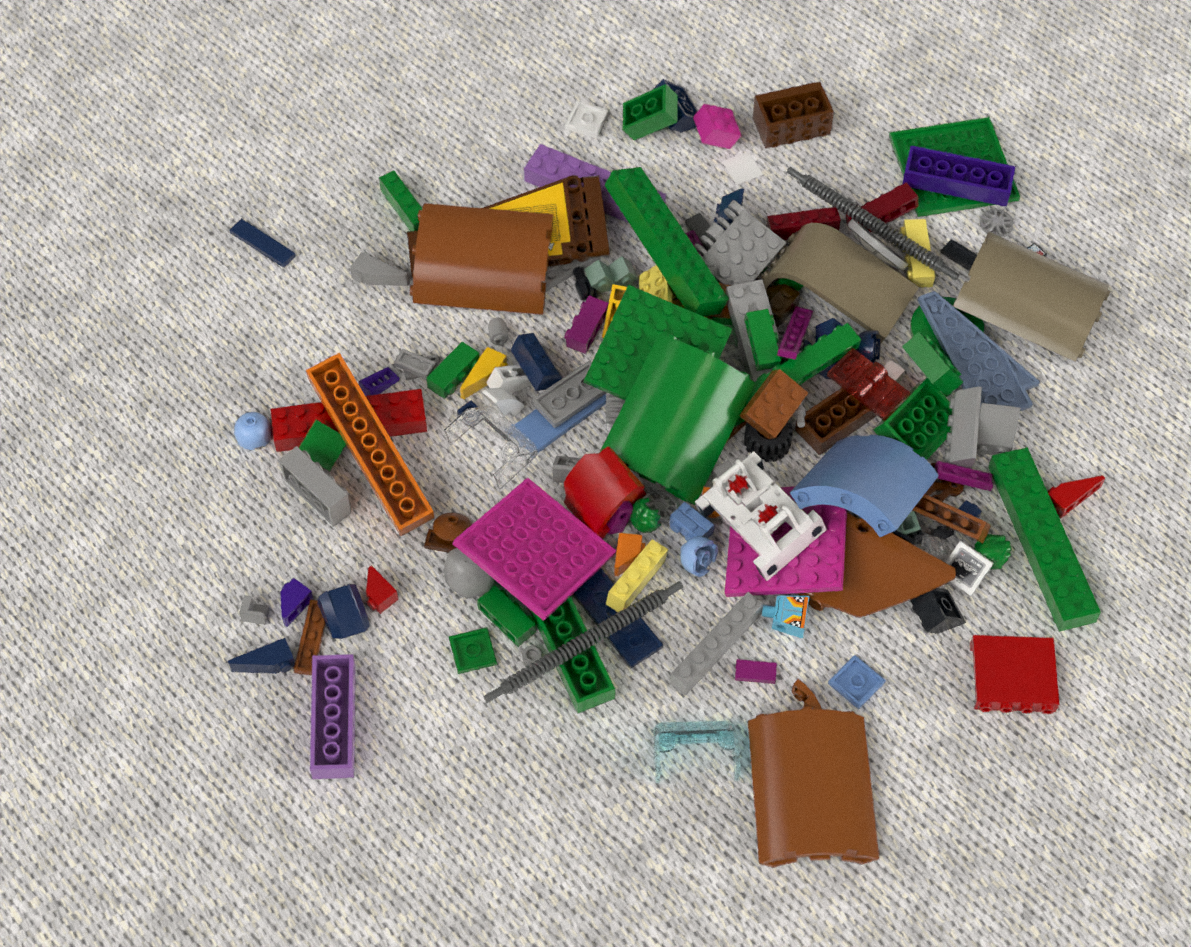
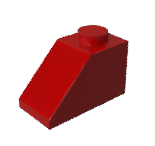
(379, 591)

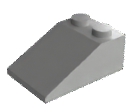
(996, 428)

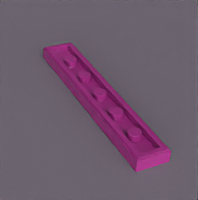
(795, 333)

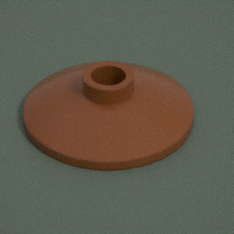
(450, 525)

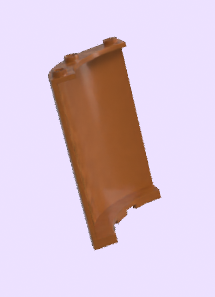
(481, 258)
(812, 787)

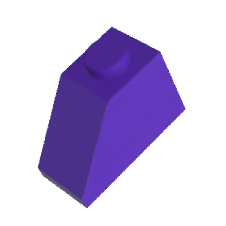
(294, 600)

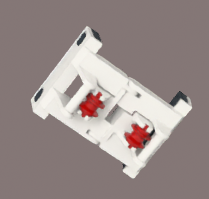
(763, 513)

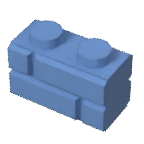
(690, 522)

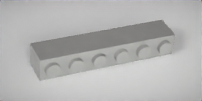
(716, 643)

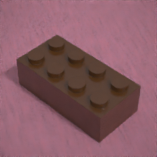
(833, 420)

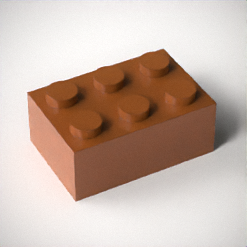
(773, 404)

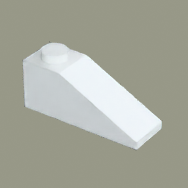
(508, 378)

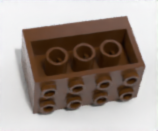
(792, 114)

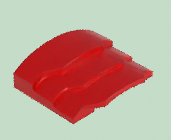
(599, 488)

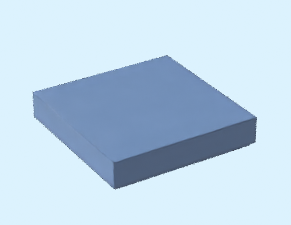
(856, 682)

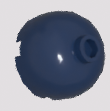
(870, 345)

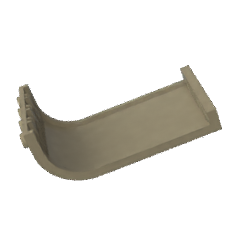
(844, 277)

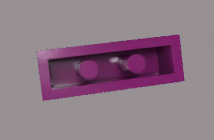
(586, 324)

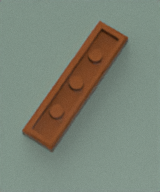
(310, 639)

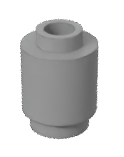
(498, 331)

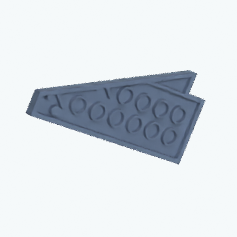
(977, 356)

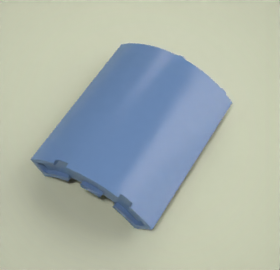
(870, 478)

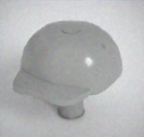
(466, 576)

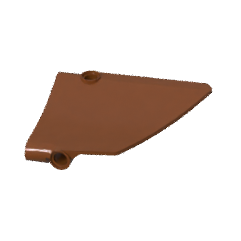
(880, 572)

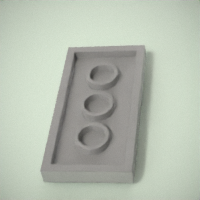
(566, 397)

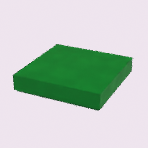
(323, 444)
(472, 650)

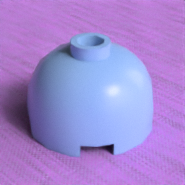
(253, 430)
(697, 555)

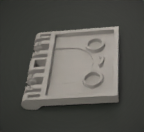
(741, 249)

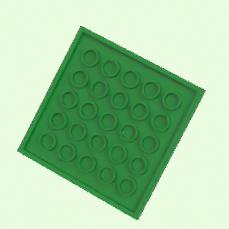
(965, 138)
(634, 332)

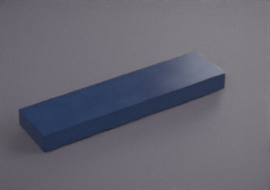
(262, 243)

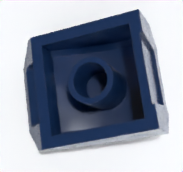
(343, 611)

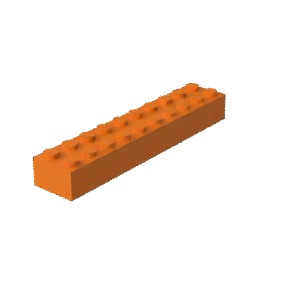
(370, 444)

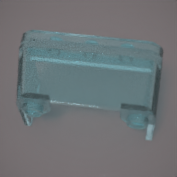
(671, 733)

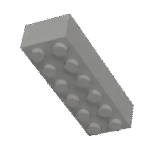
(743, 299)

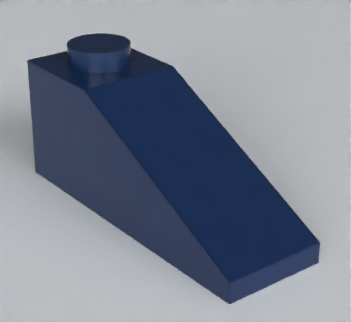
(267, 659)

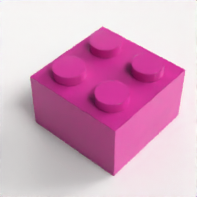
(717, 126)

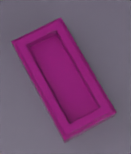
(755, 671)

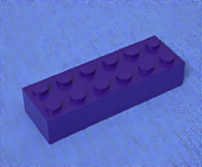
(959, 176)

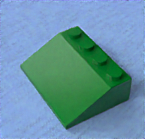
(919, 420)

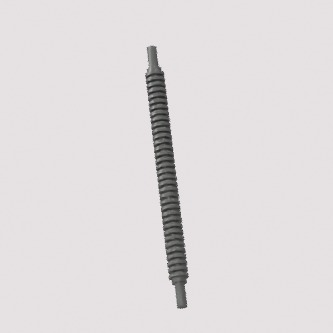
(875, 225)
(583, 642)

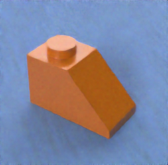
(628, 549)

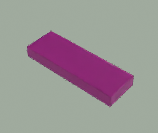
(964, 475)

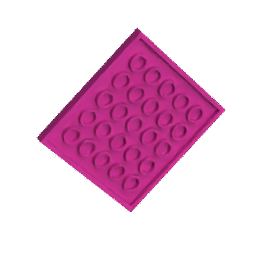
(534, 548)
(812, 570)

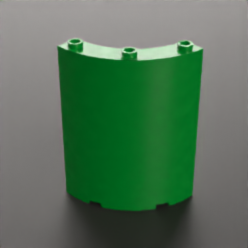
(679, 416)

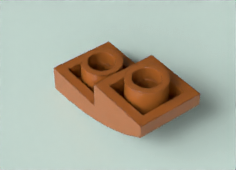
(803, 693)

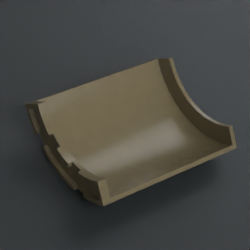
(1032, 296)

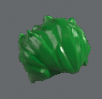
(995, 549)

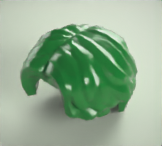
(643, 517)

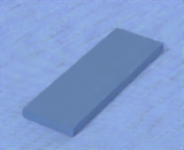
(544, 434)

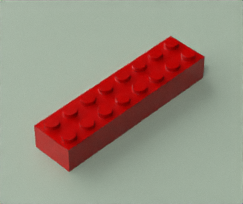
(398, 412)

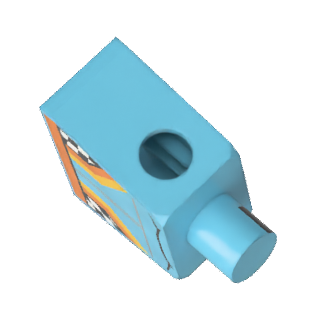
(788, 614)

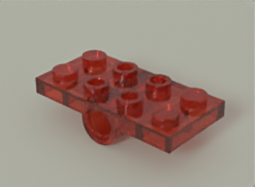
(868, 383)

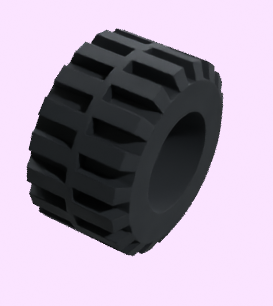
(766, 448)

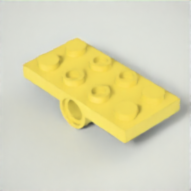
(654, 283)

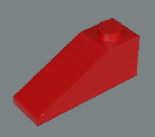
(1072, 493)

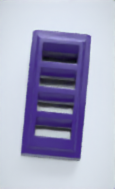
(367, 383)

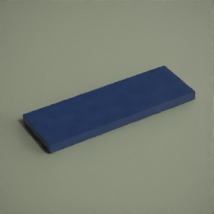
(632, 642)

